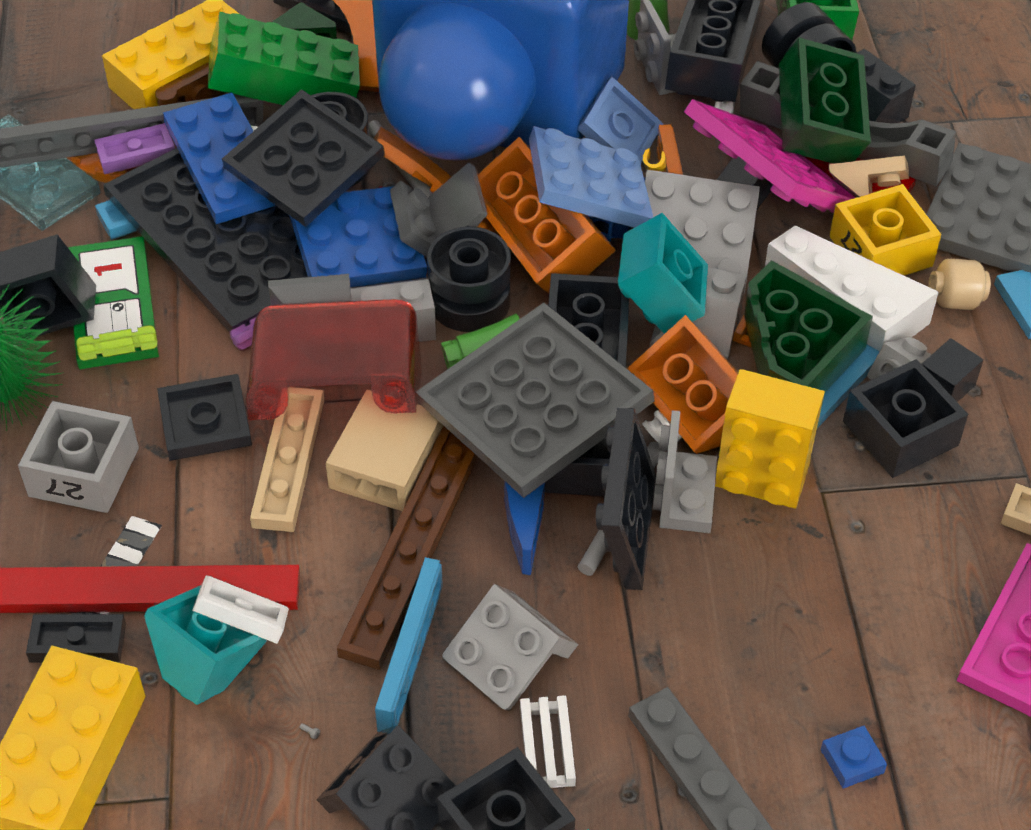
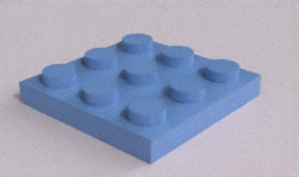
(589, 177)

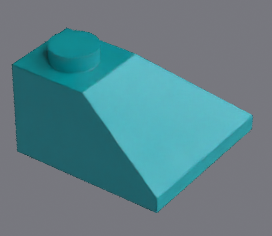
(197, 651)

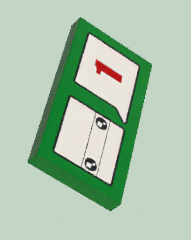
(121, 296)

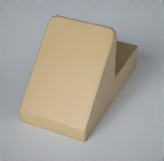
(859, 175)

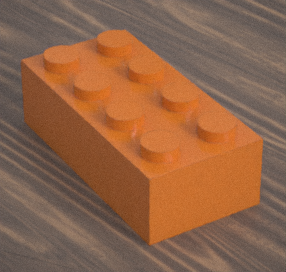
(538, 234)

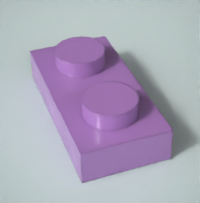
(133, 148)

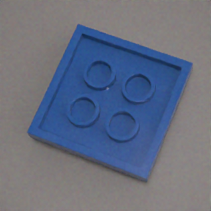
(359, 239)

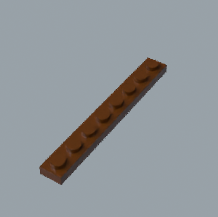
(413, 539)

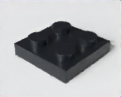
(204, 417)

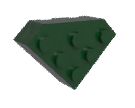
(802, 329)

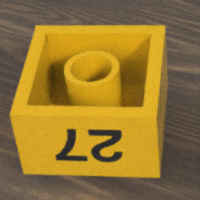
(887, 230)

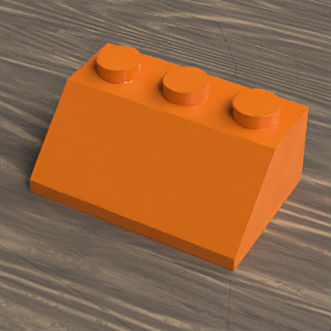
(689, 378)

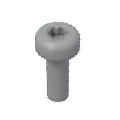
(314, 733)

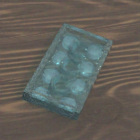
(45, 189)

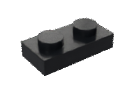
(84, 633)

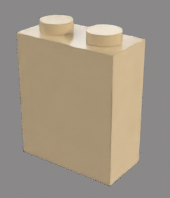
(382, 453)

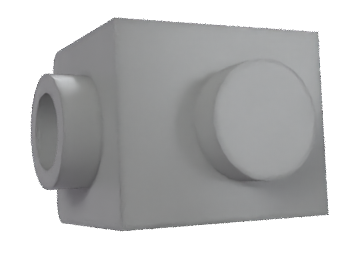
(897, 353)

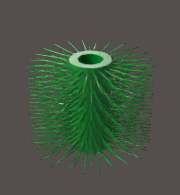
(11, 368)

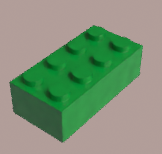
(278, 61)

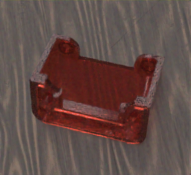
(334, 346)

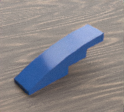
(524, 523)

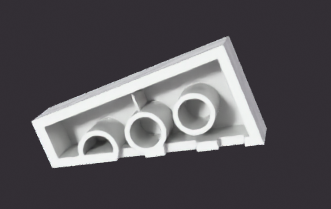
(895, 301)

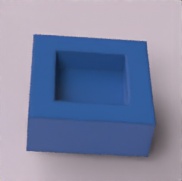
(853, 756)

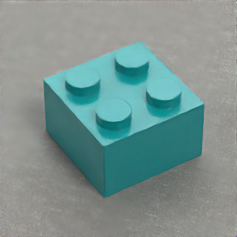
(662, 273)

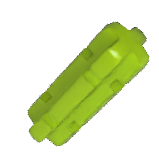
(117, 342)

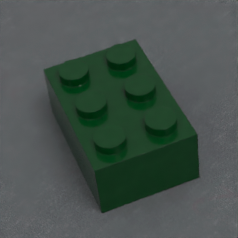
(824, 102)

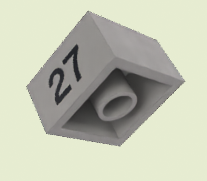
(79, 456)

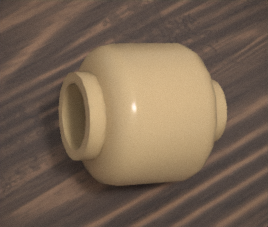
(960, 284)

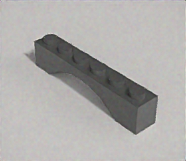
(924, 144)

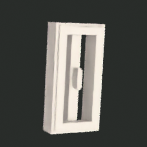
(241, 609)
(544, 709)

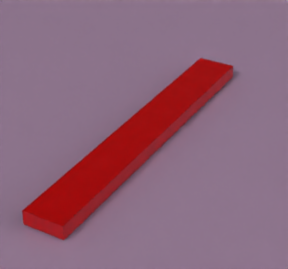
(134, 586)

